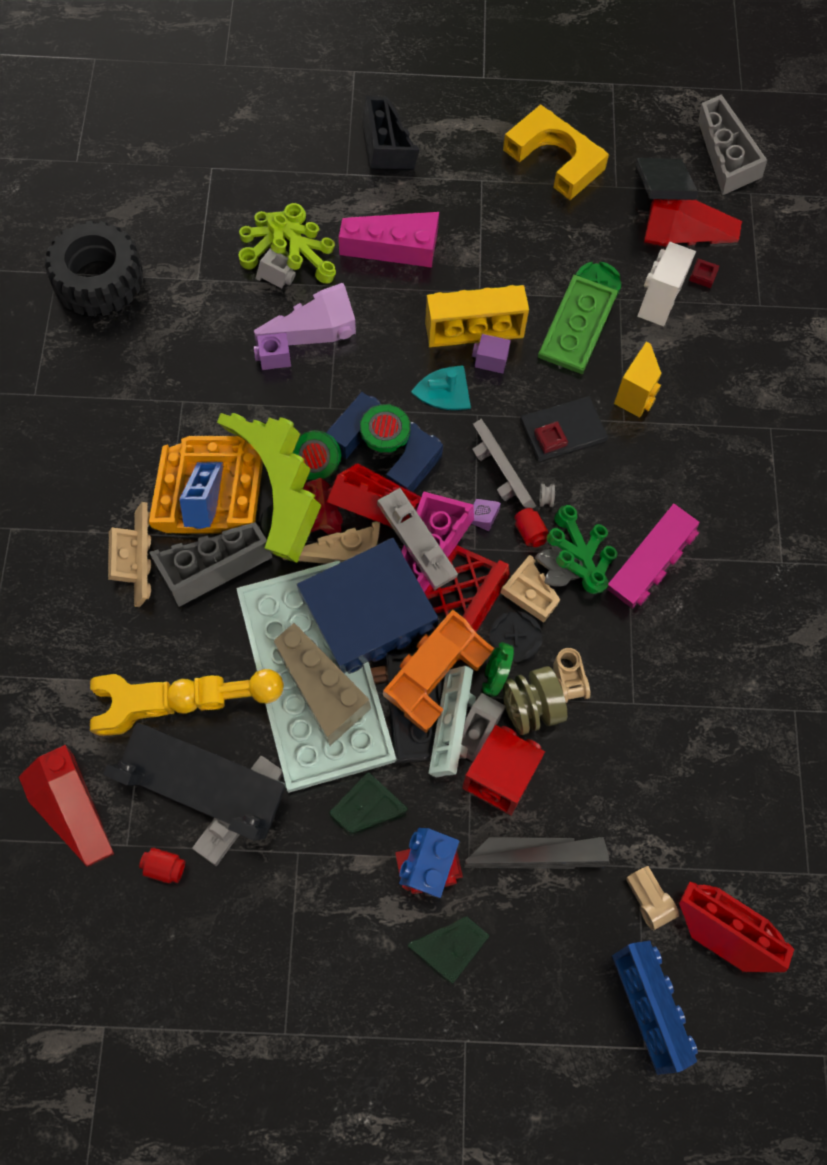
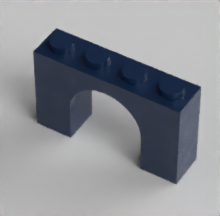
(420, 453)

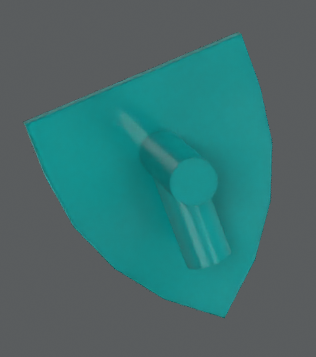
(444, 389)

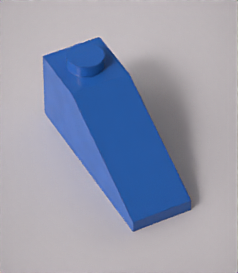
(201, 495)

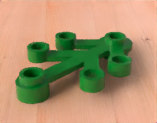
(593, 577)

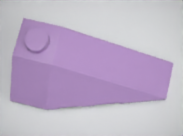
(319, 321)

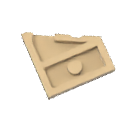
(530, 592)

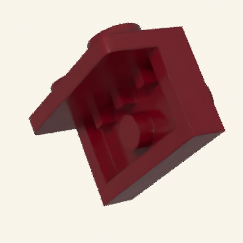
(328, 517)

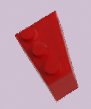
(361, 488)

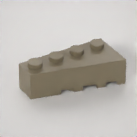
(324, 687)

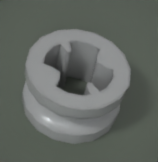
(547, 495)

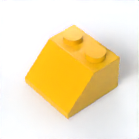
(640, 383)

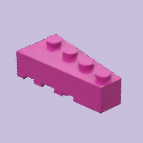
(391, 238)
(447, 523)

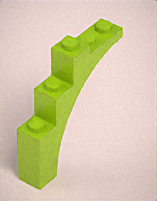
(293, 507)

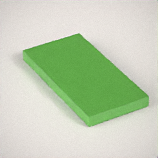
(578, 324)

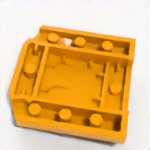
(237, 490)

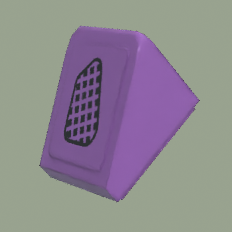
(485, 513)

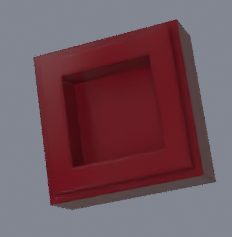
(704, 273)
(550, 437)

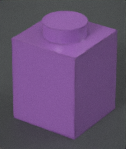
(491, 353)

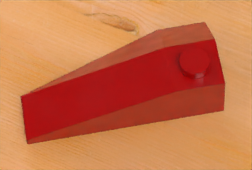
(689, 223)
(62, 798)

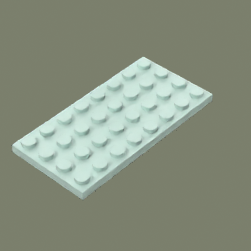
(301, 746)

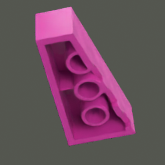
(653, 556)

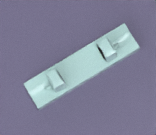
(450, 724)

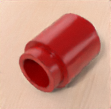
(531, 527)
(162, 865)

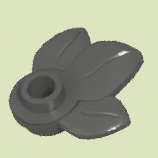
(557, 575)

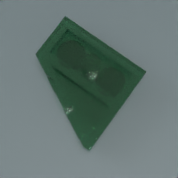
(366, 806)
(450, 947)

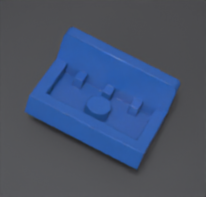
(428, 861)

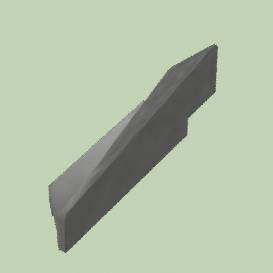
(539, 853)

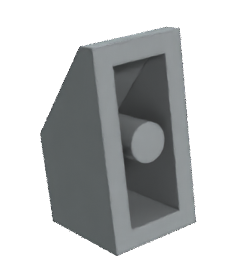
(479, 724)

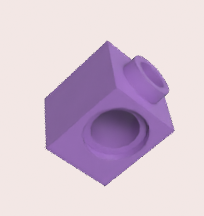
(272, 342)

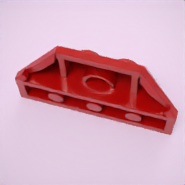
(734, 930)

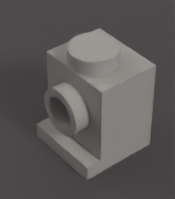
(275, 270)

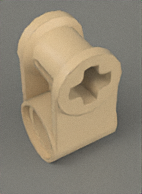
(572, 680)

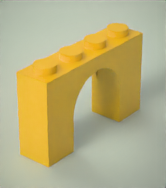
(545, 128)

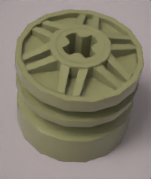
(538, 698)

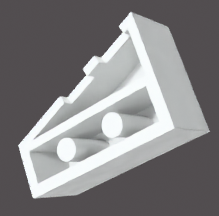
(665, 282)

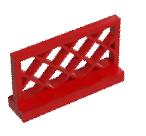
(486, 593)

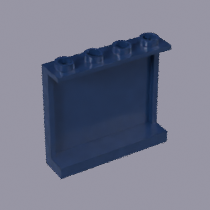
(368, 606)

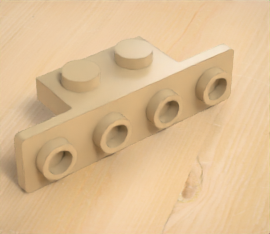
(129, 555)

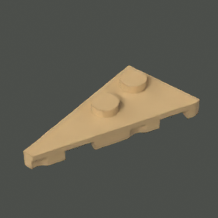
(341, 545)

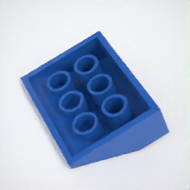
(654, 1008)

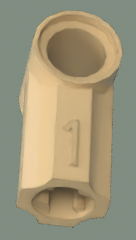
(656, 905)

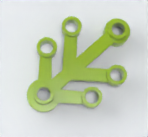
(293, 212)
(280, 226)

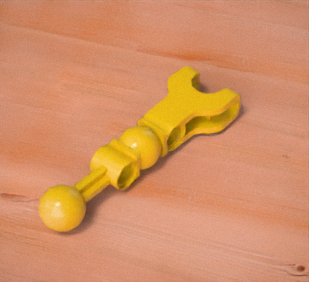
(182, 696)

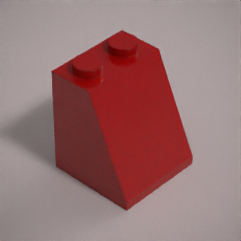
(503, 769)

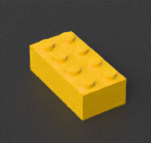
(467, 315)

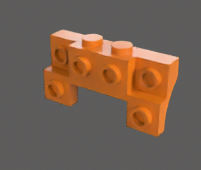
(429, 665)

